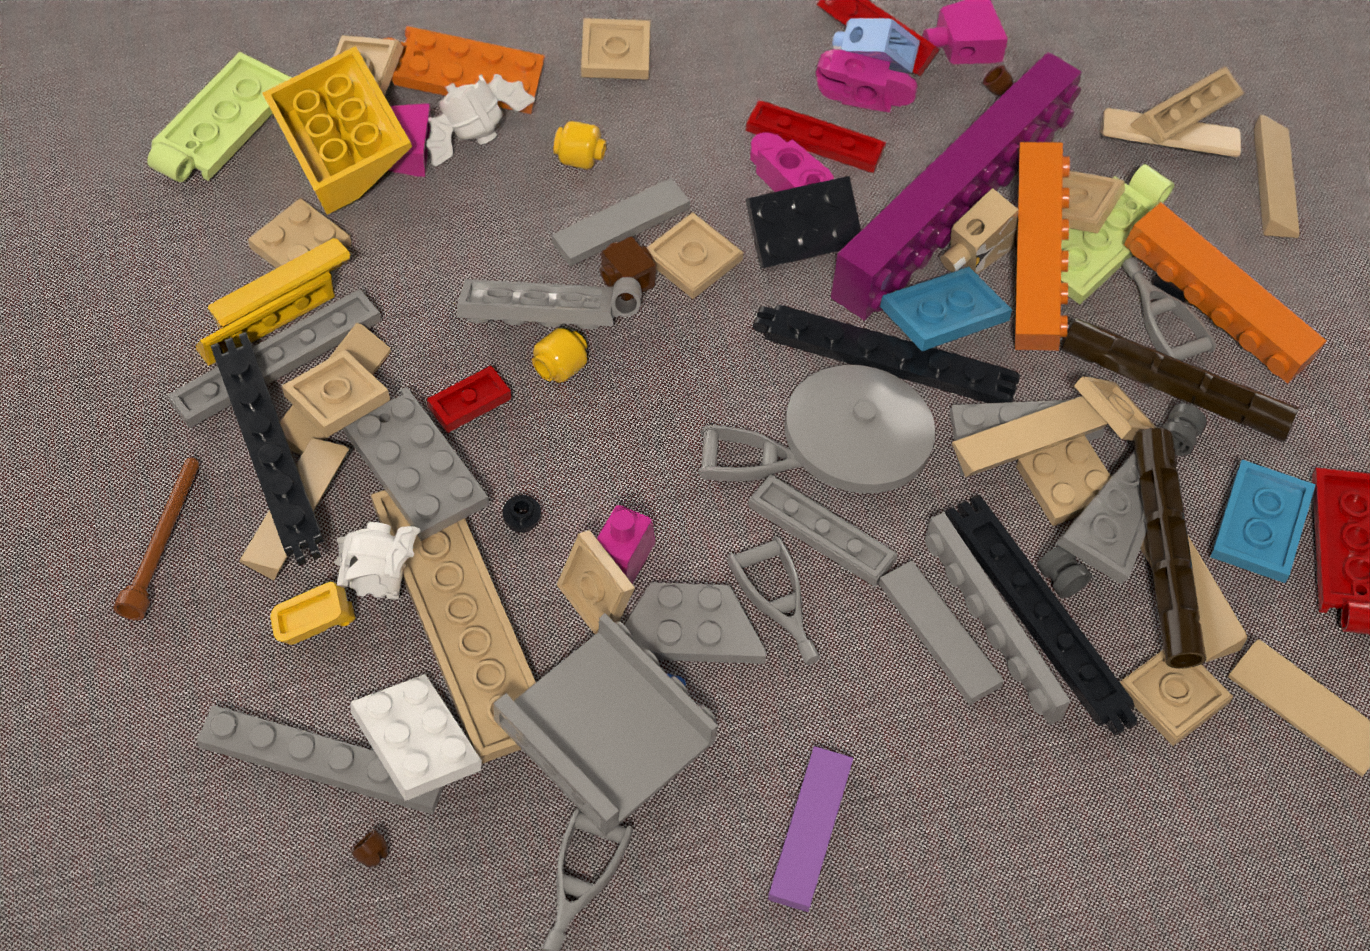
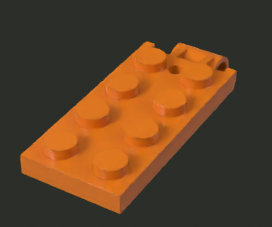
(438, 59)

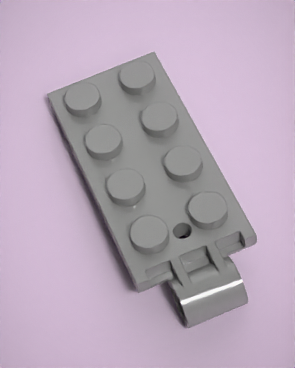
(547, 303)
(416, 465)

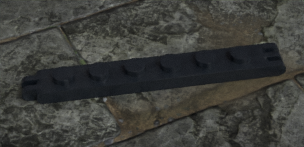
(888, 353)
(269, 449)
(1043, 615)

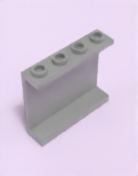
(608, 725)

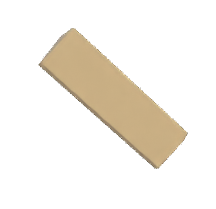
(1189, 106)
(1197, 137)
(1276, 179)
(368, 352)
(1027, 435)
(317, 469)
(1219, 624)
(1305, 705)

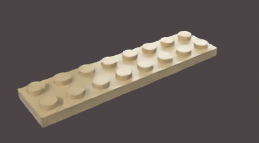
(463, 627)

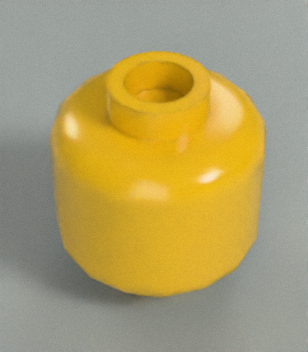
(579, 145)
(560, 355)

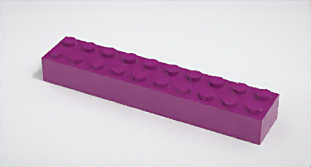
(978, 160)

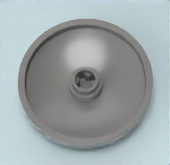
(859, 429)

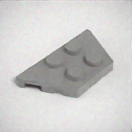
(694, 624)

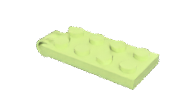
(216, 120)
(1100, 254)

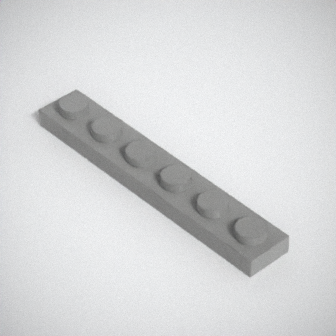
(279, 355)
(1000, 624)
(305, 756)

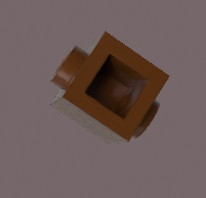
(628, 260)

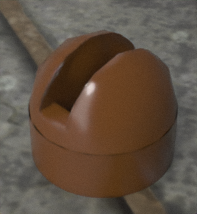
(998, 80)
(370, 849)

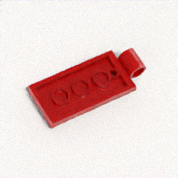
(1343, 545)

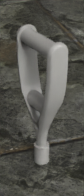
(1164, 303)
(771, 451)
(776, 608)
(583, 890)

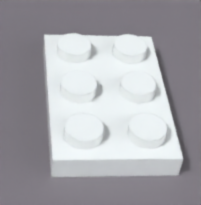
(415, 737)

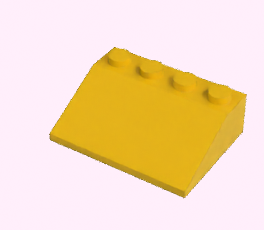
(339, 127)

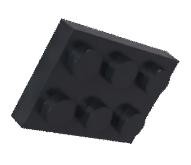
(803, 221)

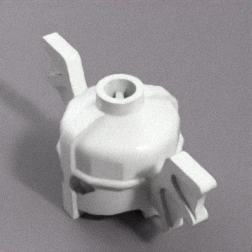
(472, 113)
(374, 560)

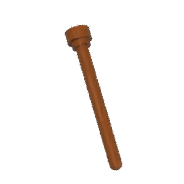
(133, 600)

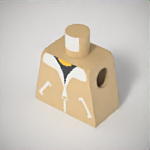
(982, 234)

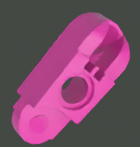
(863, 81)
(785, 163)

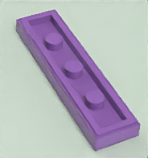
(810, 829)

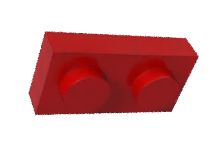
(469, 399)

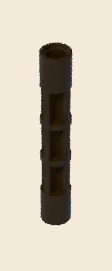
(1180, 379)
(1169, 549)

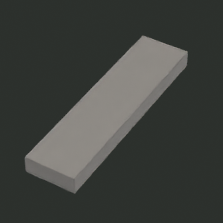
(620, 221)
(822, 530)
(941, 632)

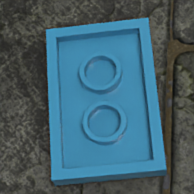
(945, 308)
(1263, 521)

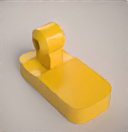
(311, 613)

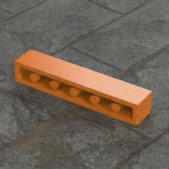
(1040, 246)
(1224, 292)

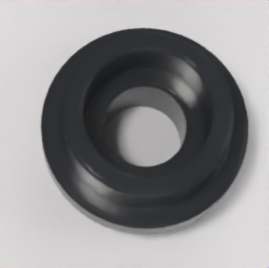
(521, 522)

